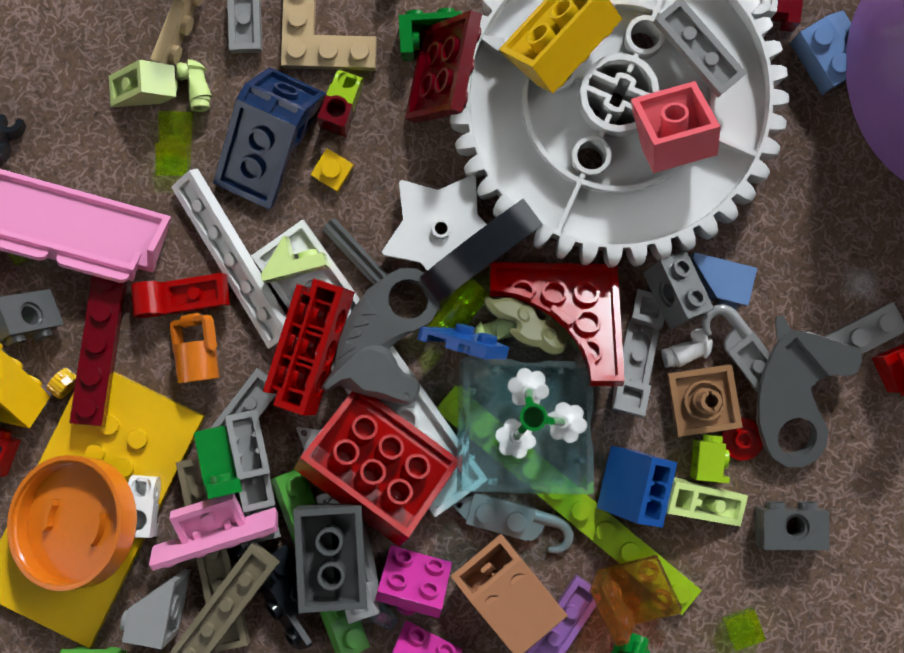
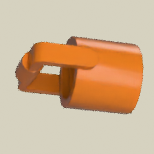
(195, 359)

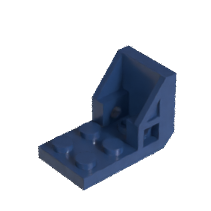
(263, 130)

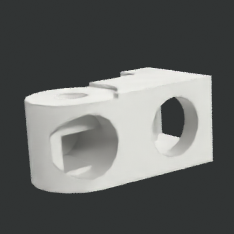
(146, 496)

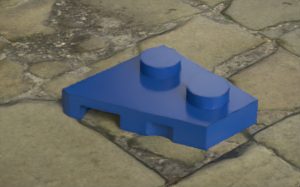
(465, 340)

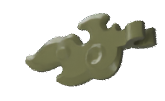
(529, 329)

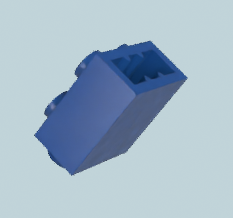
(637, 486)

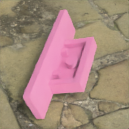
(209, 528)

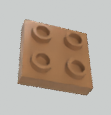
(704, 400)

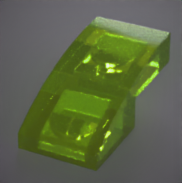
(174, 144)

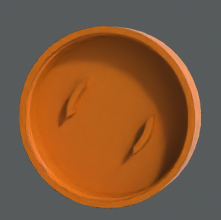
(71, 523)

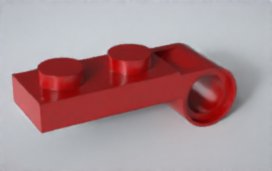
(179, 295)

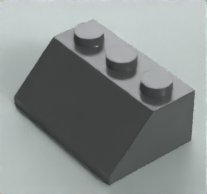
(330, 557)

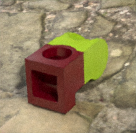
(340, 103)

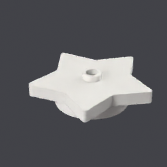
(423, 210)

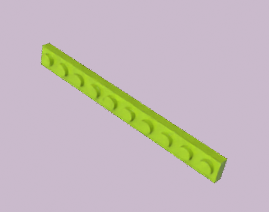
(598, 524)

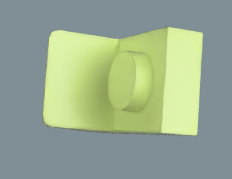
(284, 265)

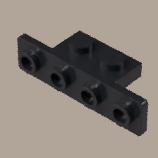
(282, 594)

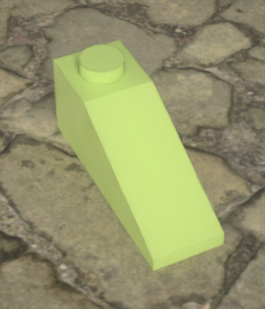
(706, 502)

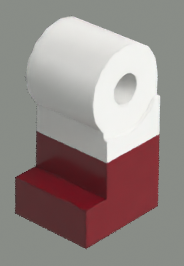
(783, 11)

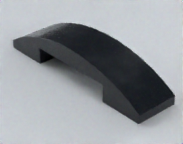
(481, 250)

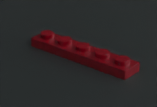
(98, 352)

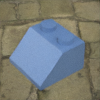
(824, 50)

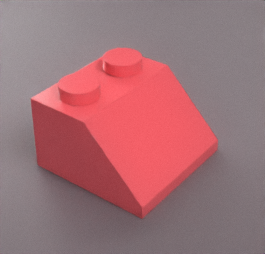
(676, 126)

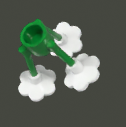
(529, 389)

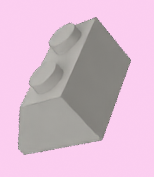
(157, 615)

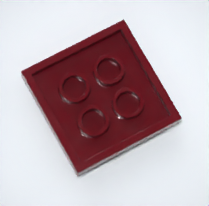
(444, 68)

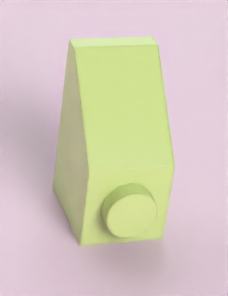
(143, 84)

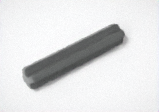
(354, 251)

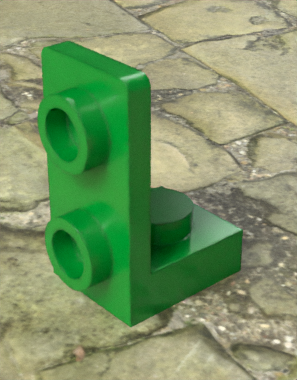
(418, 20)
(216, 462)

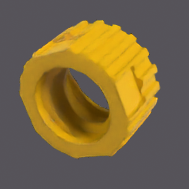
(62, 383)

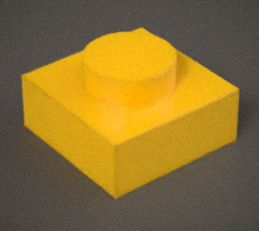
(332, 170)

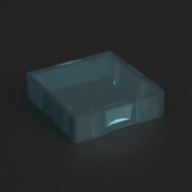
(486, 405)

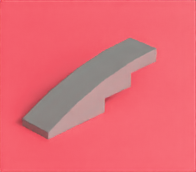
(251, 465)

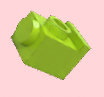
(710, 459)

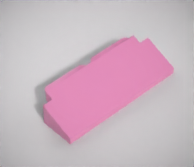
(78, 228)

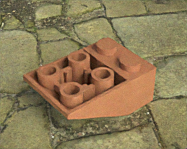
(509, 595)

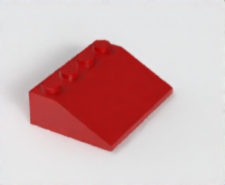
(377, 462)

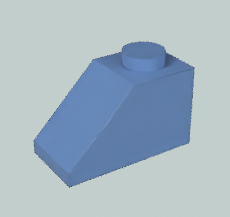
(725, 280)

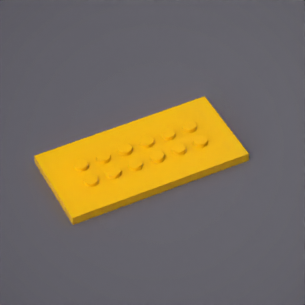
(141, 437)

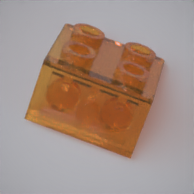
(633, 595)

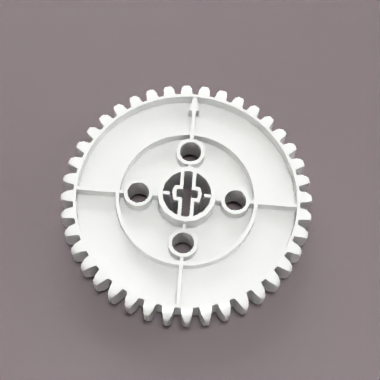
(531, 137)

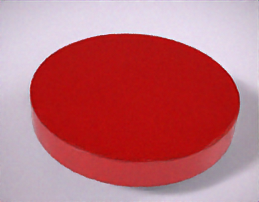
(743, 442)

